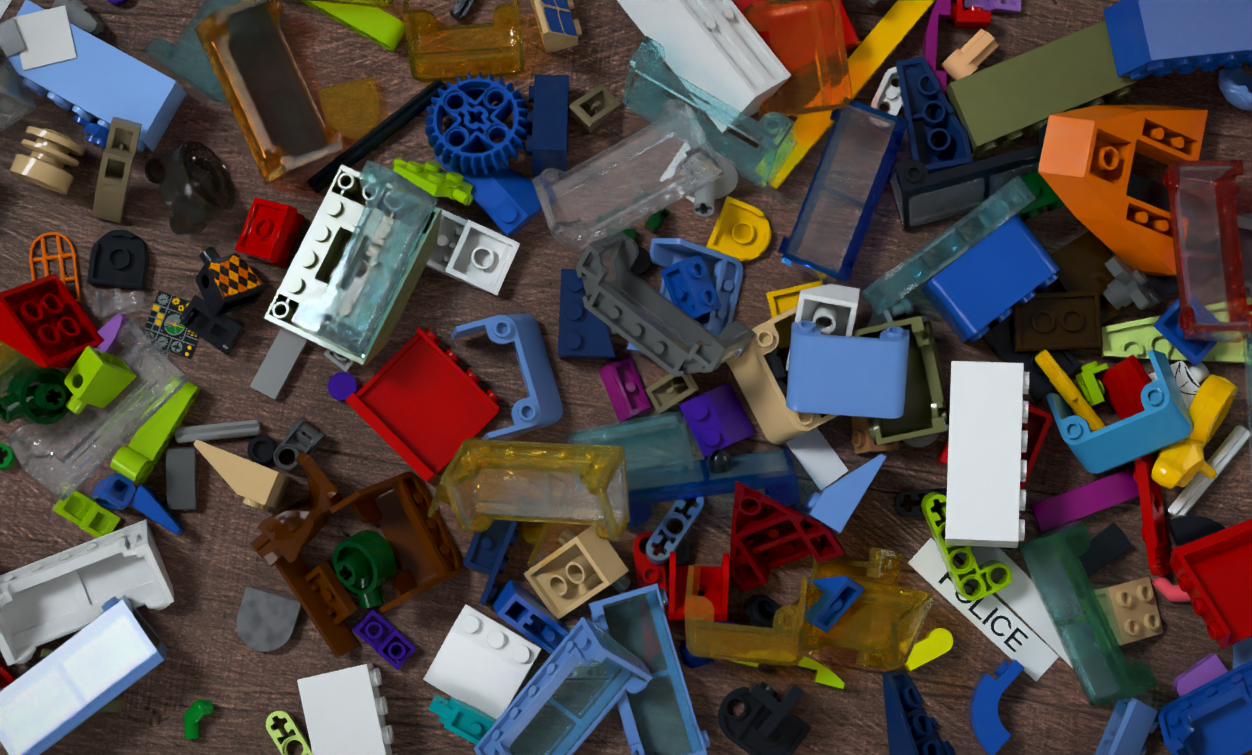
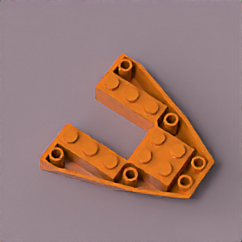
(1089, 168)

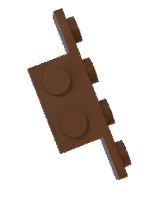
(323, 601)

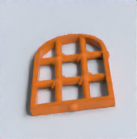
(44, 260)

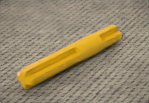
(1068, 389)

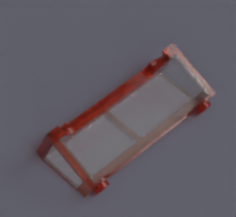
(1208, 250)

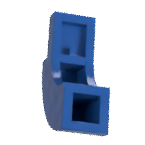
(984, 706)

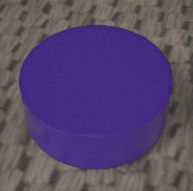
(342, 386)

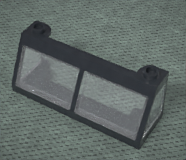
(958, 190)

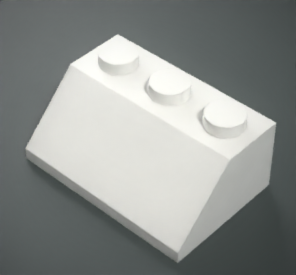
(830, 308)

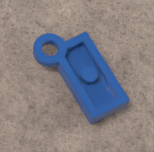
(95, 133)

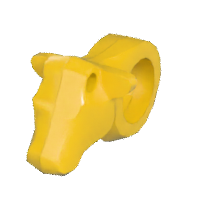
(1182, 461)

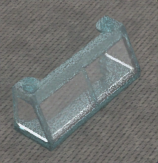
(370, 262)

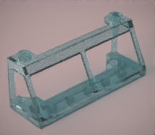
(772, 132)

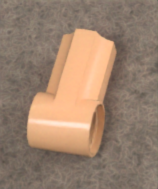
(968, 58)

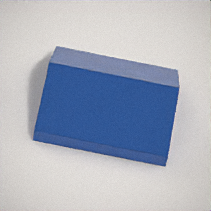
(1168, 326)

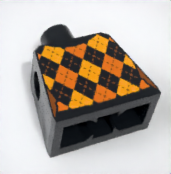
(227, 282)

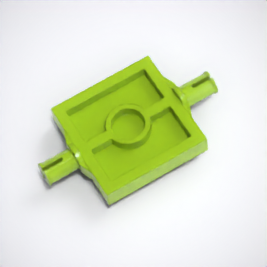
(435, 180)

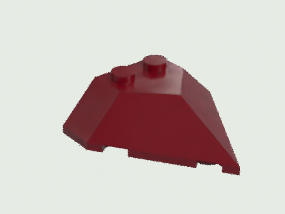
(771, 535)

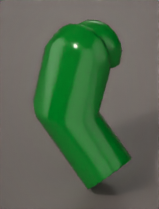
(194, 715)

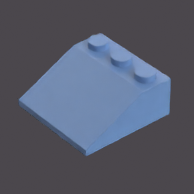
(838, 501)

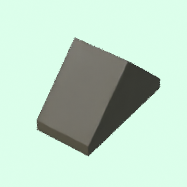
(593, 108)
(671, 391)

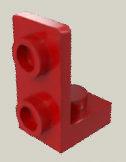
(971, 18)

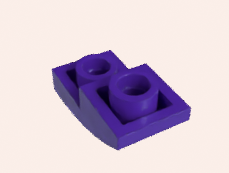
(384, 638)

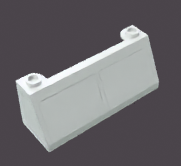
(71, 586)

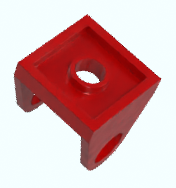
(713, 582)

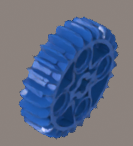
(477, 113)

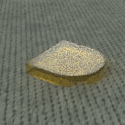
(351, 107)

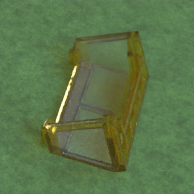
(539, 485)

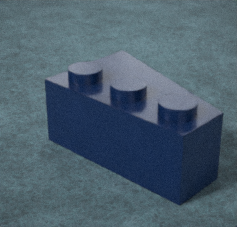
(548, 123)

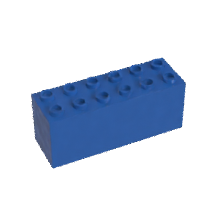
(1179, 35)

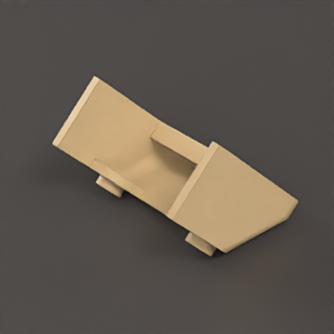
(763, 391)

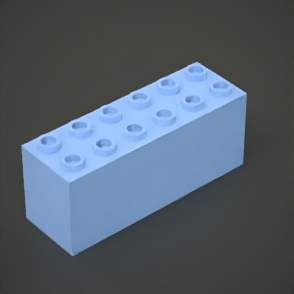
(105, 85)

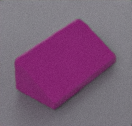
(624, 388)

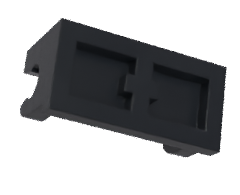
(217, 331)

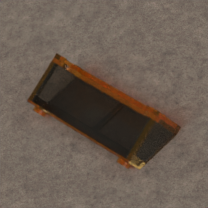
(266, 88)

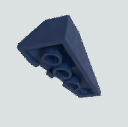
(933, 127)
(907, 723)

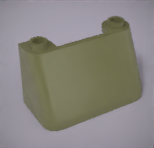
(925, 396)

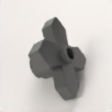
(1129, 286)

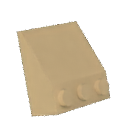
(255, 482)

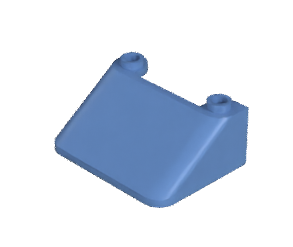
(723, 270)

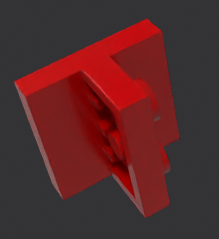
(269, 232)

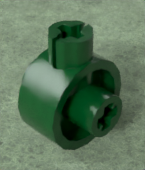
(36, 396)
(364, 565)

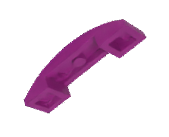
(939, 13)
(1085, 500)

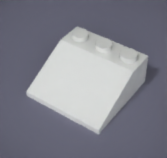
(482, 662)

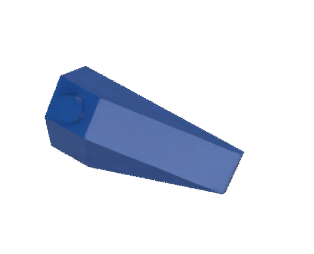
(502, 195)

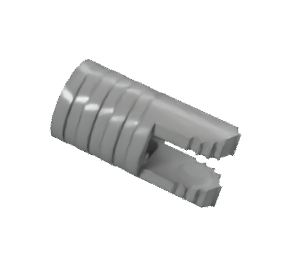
(81, 16)

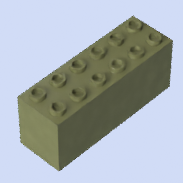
(1023, 91)

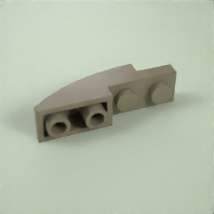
(116, 169)

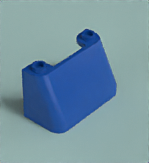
(1211, 717)

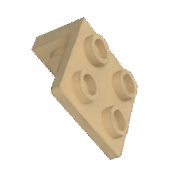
(1131, 610)

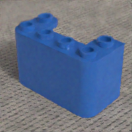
(991, 280)

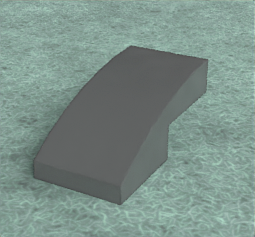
(181, 478)

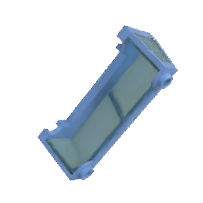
(567, 696)
(661, 715)

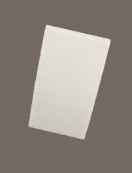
(472, 253)

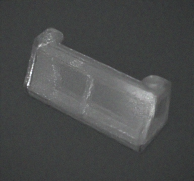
(628, 179)
(78, 444)

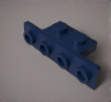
(488, 552)

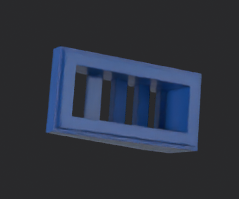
(150, 505)

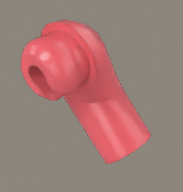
(1169, 591)

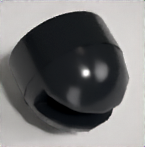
(720, 461)

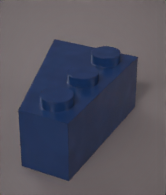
(580, 331)

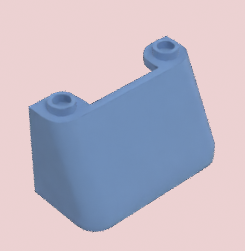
(847, 372)

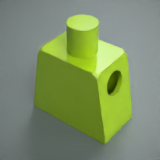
(96, 379)

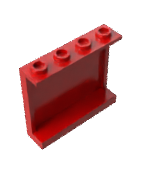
(425, 404)

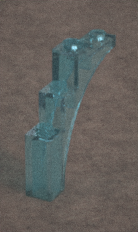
(948, 246)

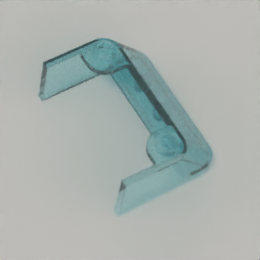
(645, 441)

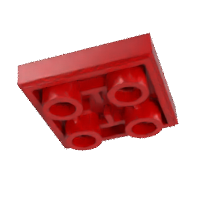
(1124, 386)

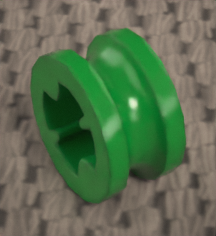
(8, 461)

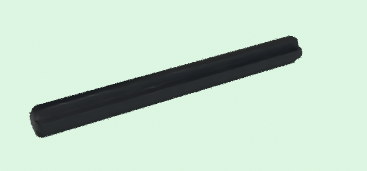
(376, 136)

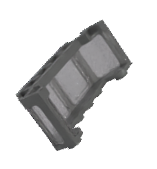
(647, 316)

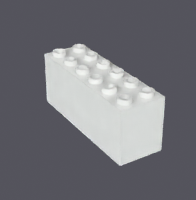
(712, 49)
(986, 454)
(346, 712)

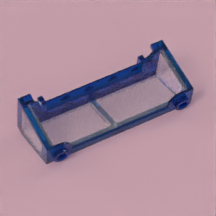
(843, 192)

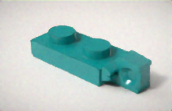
(461, 718)

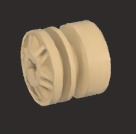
(47, 159)

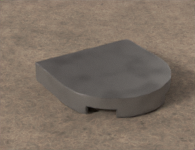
(266, 619)

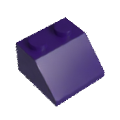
(716, 420)

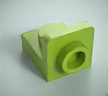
(1090, 386)

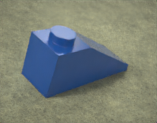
(529, 616)

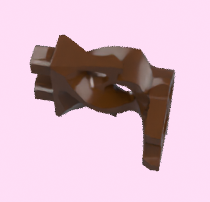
(297, 525)

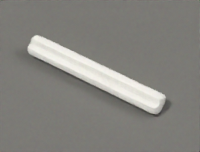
(1218, 462)

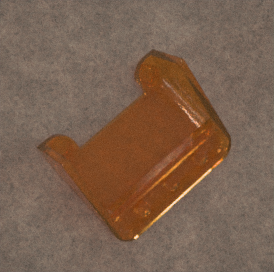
(812, 48)

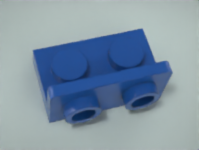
(691, 287)

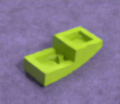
(87, 514)

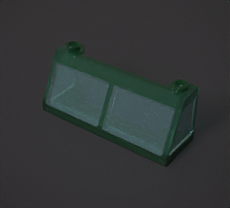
(1079, 616)

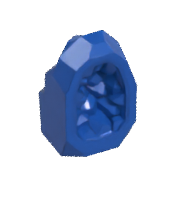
(114, 492)

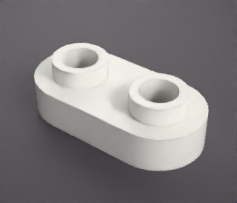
(888, 94)

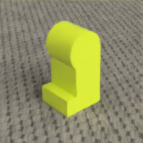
(932, 646)

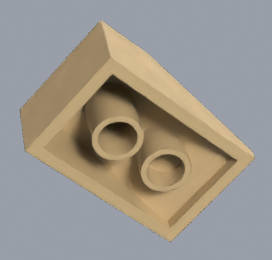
(575, 572)

